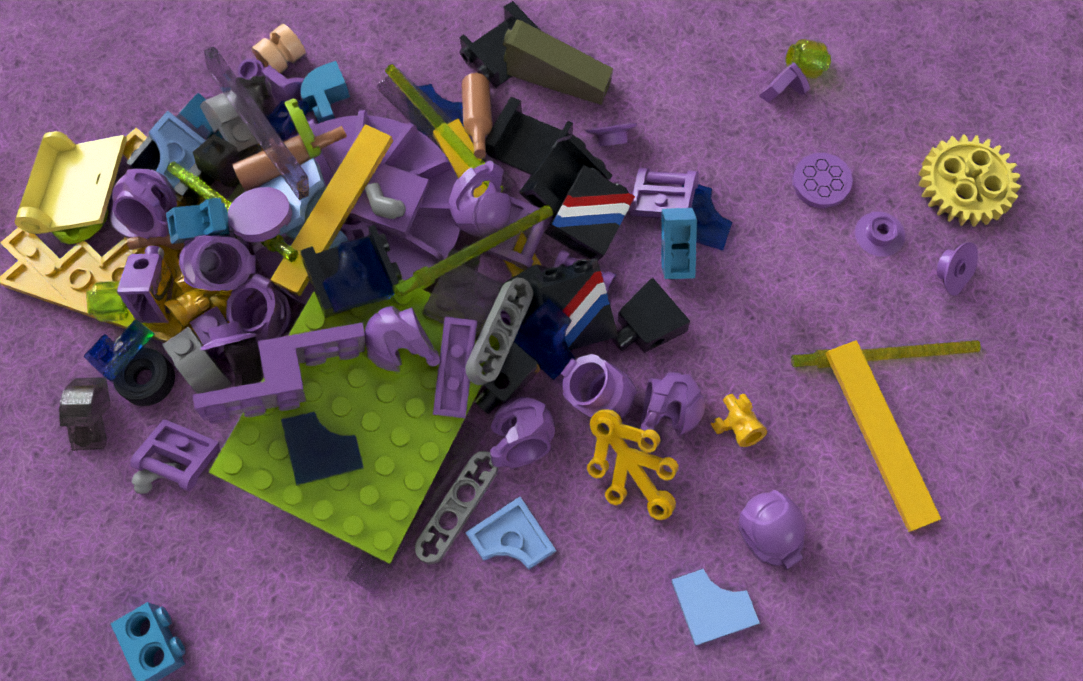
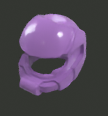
(140, 195)
(485, 213)
(216, 262)
(264, 314)
(394, 330)
(607, 391)
(674, 398)
(531, 428)
(773, 529)

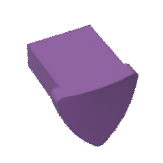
(791, 77)
(281, 87)

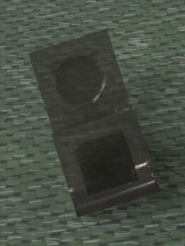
(216, 159)
(245, 361)
(82, 411)

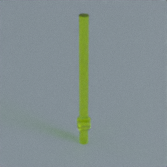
(436, 121)
(274, 244)
(426, 276)
(900, 352)

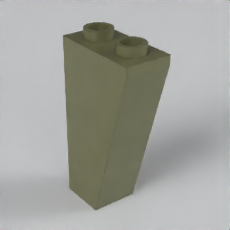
(554, 65)

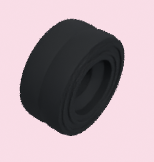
(156, 388)

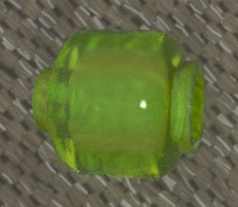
(810, 57)
(105, 302)

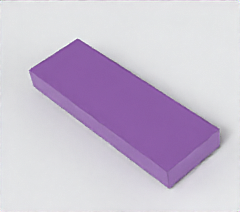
(452, 380)

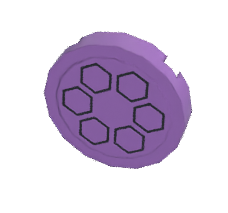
(822, 180)

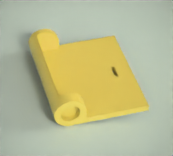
(69, 183)

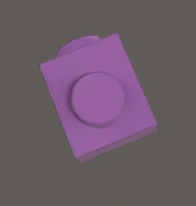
(208, 320)

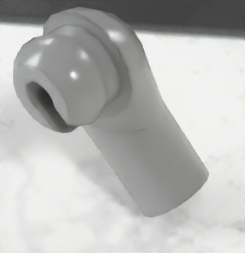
(382, 205)
(143, 479)

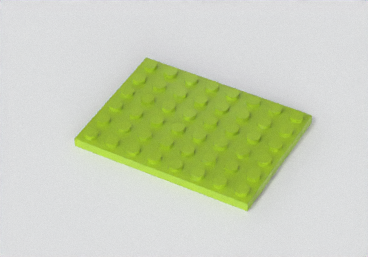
(392, 425)

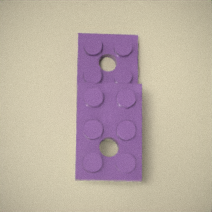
(281, 373)

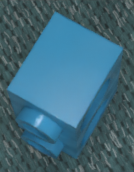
(678, 243)
(141, 649)

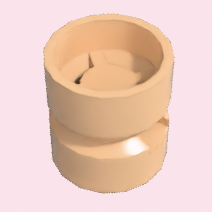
(279, 49)

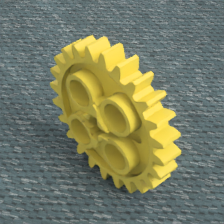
(969, 180)

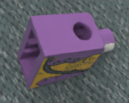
(147, 285)

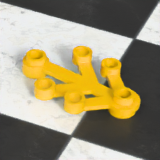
(631, 461)

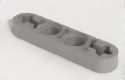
(497, 328)
(452, 504)

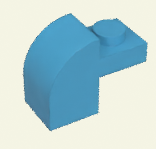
(324, 87)
(195, 119)
(197, 220)

